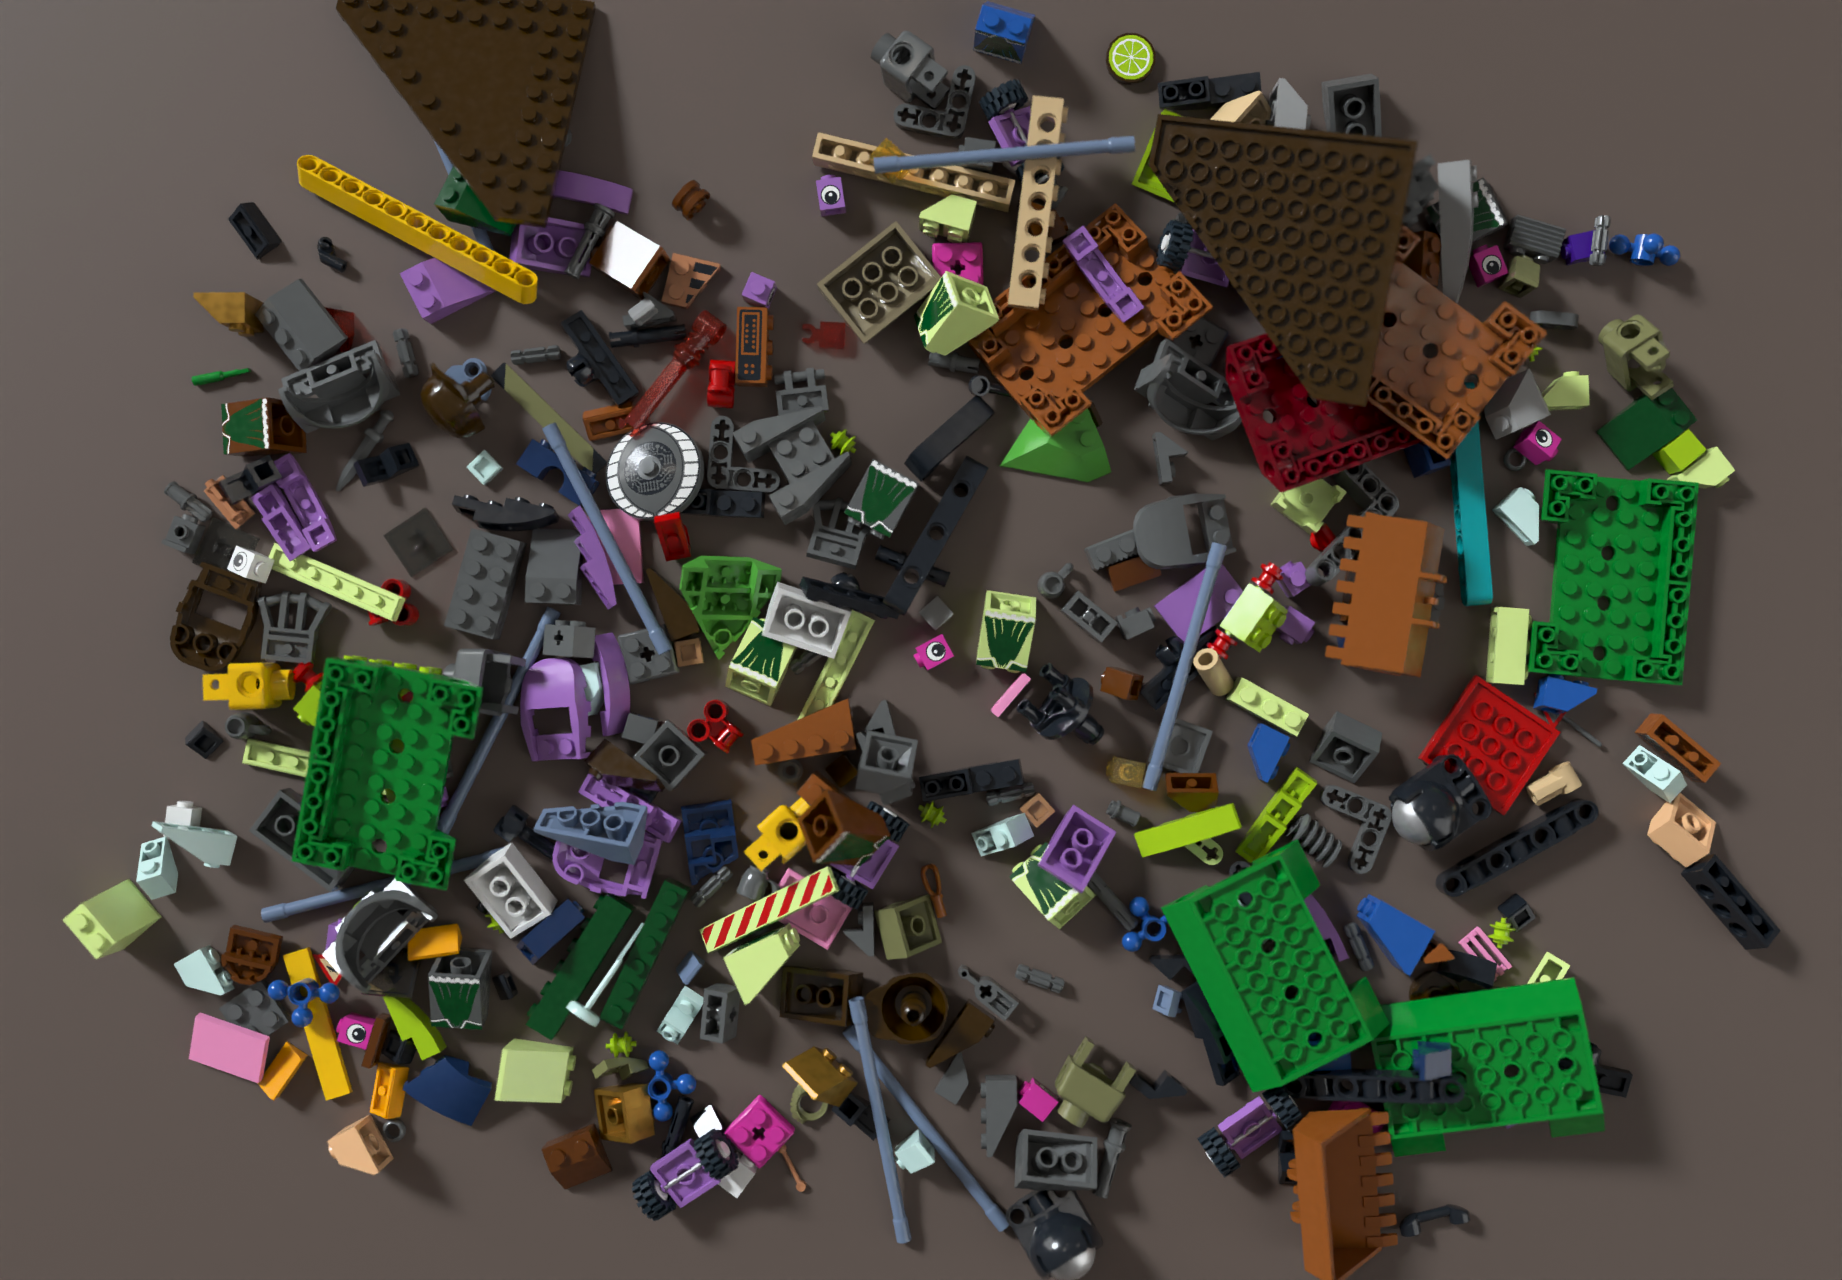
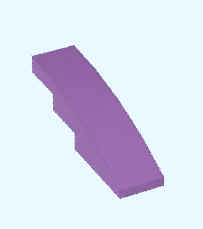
(281, 521)
(596, 567)
(658, 820)
(1326, 928)

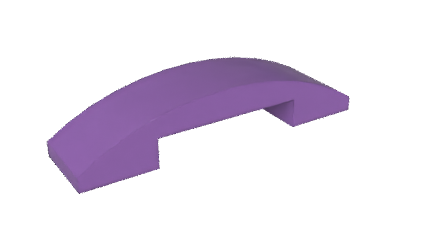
(592, 191)
(1101, 275)
(305, 503)
(614, 684)

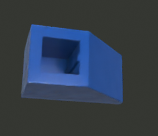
(1559, 696)
(1265, 750)

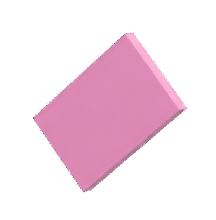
(627, 535)
(819, 920)
(229, 1047)

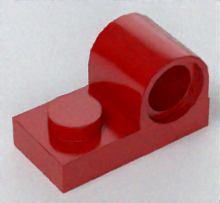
(673, 536)

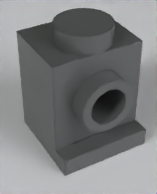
(190, 540)
(1135, 622)

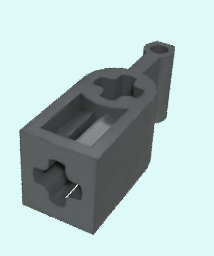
(991, 999)

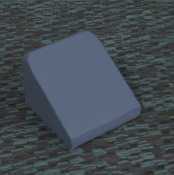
(689, 967)

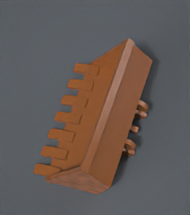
(1389, 594)
(1339, 1190)

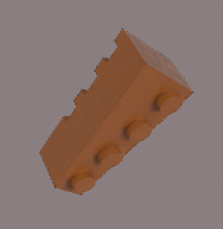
(812, 735)

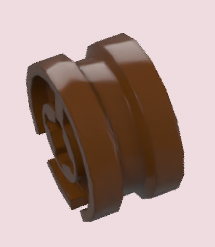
(690, 199)

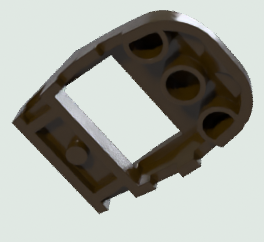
(205, 641)

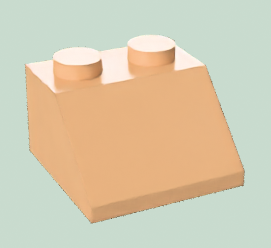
(1682, 830)
(361, 1147)

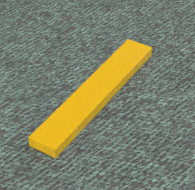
(320, 1031)

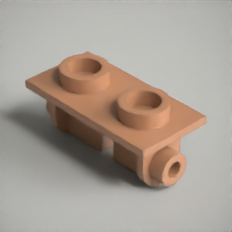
(235, 514)

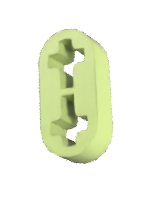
(1201, 854)

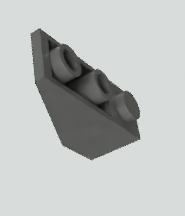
(1000, 1104)

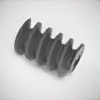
(1315, 838)

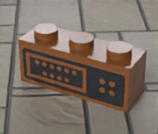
(753, 347)
(1677, 748)

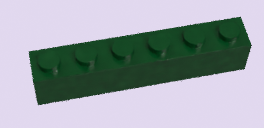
(645, 953)
(580, 965)

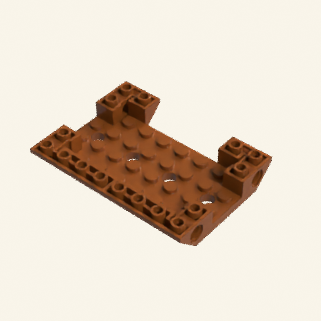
(1071, 311)
(1430, 393)

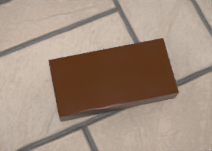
(376, 1040)

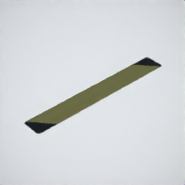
(545, 415)

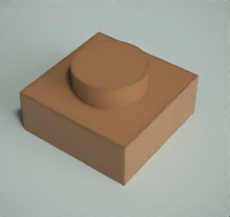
(689, 652)
(1037, 809)

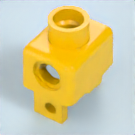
(242, 687)
(771, 839)

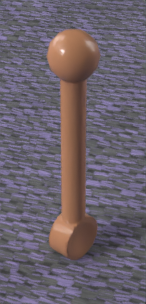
(801, 1185)

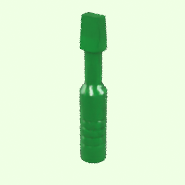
(217, 376)

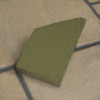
(624, 1065)

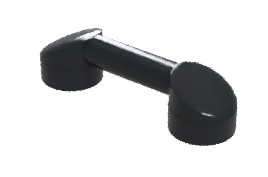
(981, 386)
(1410, 1224)

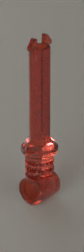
(706, 330)

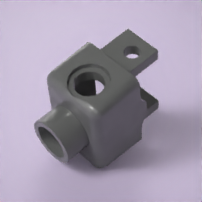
(907, 59)
(492, 672)

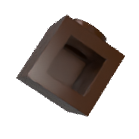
(1121, 683)

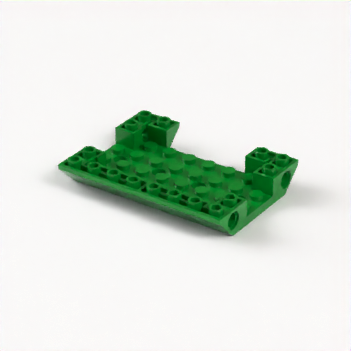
(1643, 580)
(356, 762)
(1249, 985)
(1486, 1032)

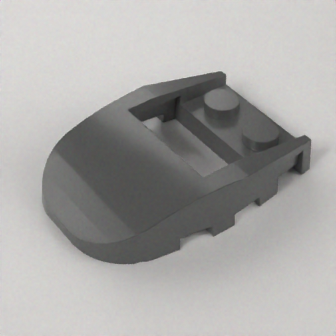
(1163, 531)

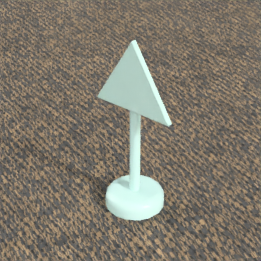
(584, 1011)

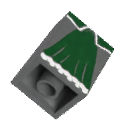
(1487, 216)
(881, 499)
(460, 989)

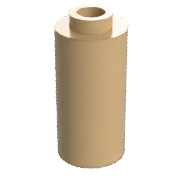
(1213, 672)

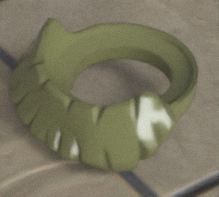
(798, 1111)

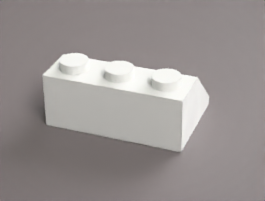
(805, 622)
(511, 891)

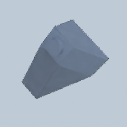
(604, 831)

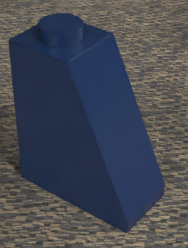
(551, 931)

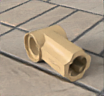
(1560, 780)

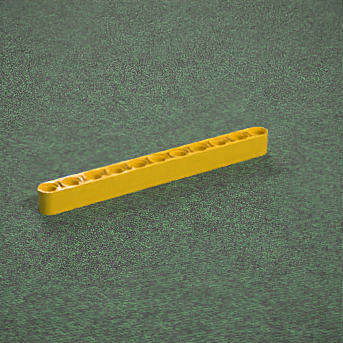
(417, 229)

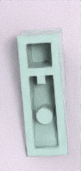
(209, 845)

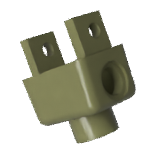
(1638, 341)
(1088, 1089)

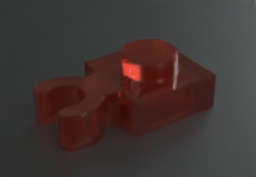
(830, 335)

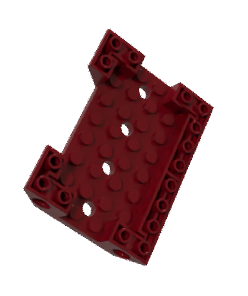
(1303, 440)

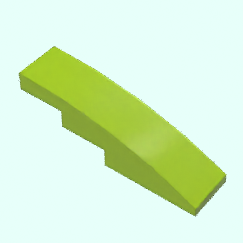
(1276, 815)
(1188, 830)

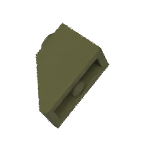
(1522, 276)

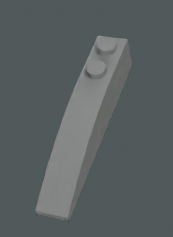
(1456, 222)

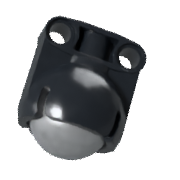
(1438, 803)
(1056, 1234)

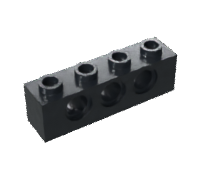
(1731, 902)

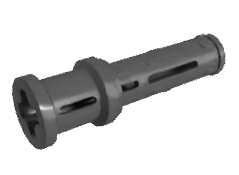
(597, 231)
(1113, 1147)

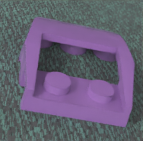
(555, 685)
(585, 868)

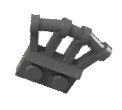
(833, 544)
(291, 644)

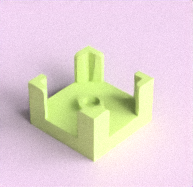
(1308, 504)

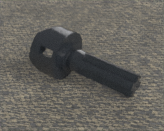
(514, 825)

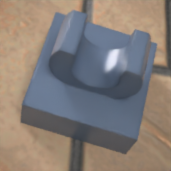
(1167, 1001)

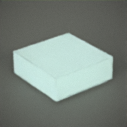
(484, 467)

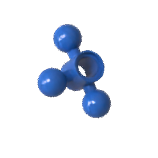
(1645, 249)
(1133, 941)
(302, 1015)
(684, 1084)

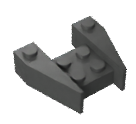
(800, 455)

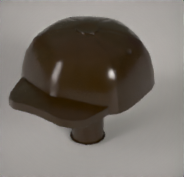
(453, 403)
(907, 1009)

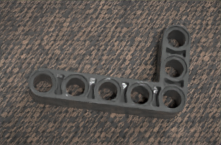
(1369, 502)

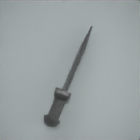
(373, 436)

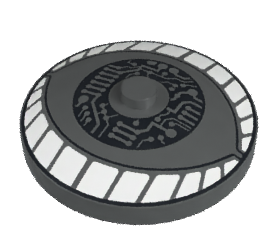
(655, 471)

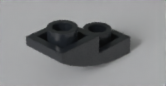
(1469, 968)

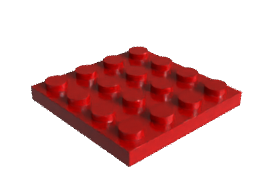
(1494, 739)

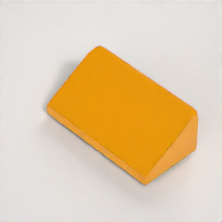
(435, 942)
(282, 1070)
(388, 1090)

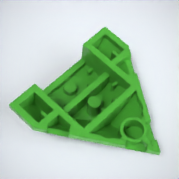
(1070, 453)
(727, 595)

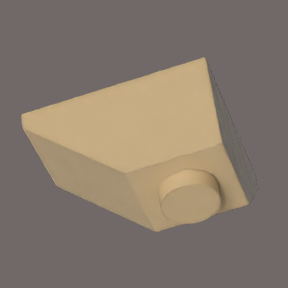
(1246, 109)

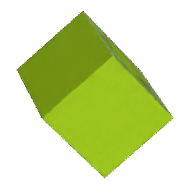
(1679, 452)

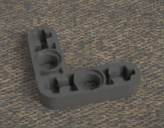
(943, 118)
(730, 472)
(1366, 817)

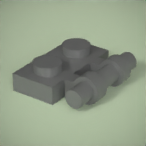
(804, 398)

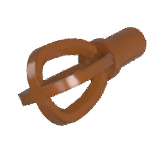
(935, 897)

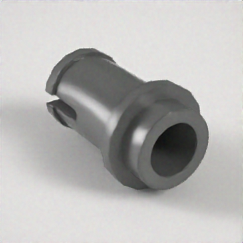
(1123, 813)

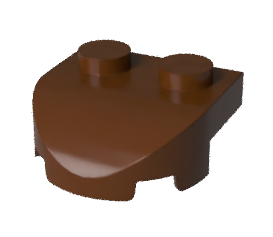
(251, 954)

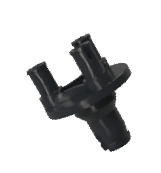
(1063, 709)

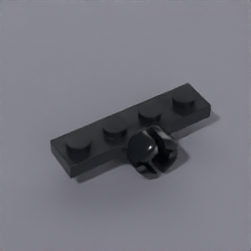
(596, 360)
(846, 592)
(1158, 688)
(1609, 1079)

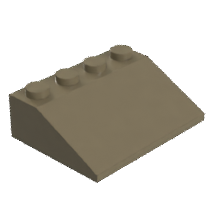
(879, 282)

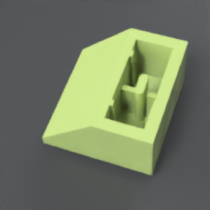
(949, 218)

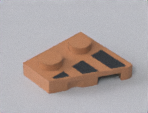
(686, 279)

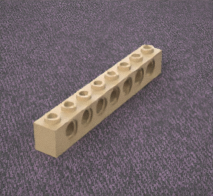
(1042, 110)
(853, 158)

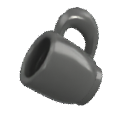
(1052, 583)
(245, 726)
(754, 883)

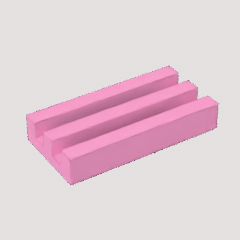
(1010, 694)
(1471, 937)

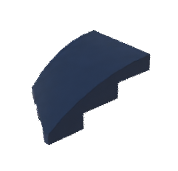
(709, 837)
(450, 1090)

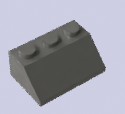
(301, 325)

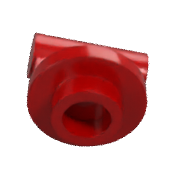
(1322, 538)

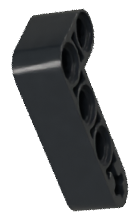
(948, 437)

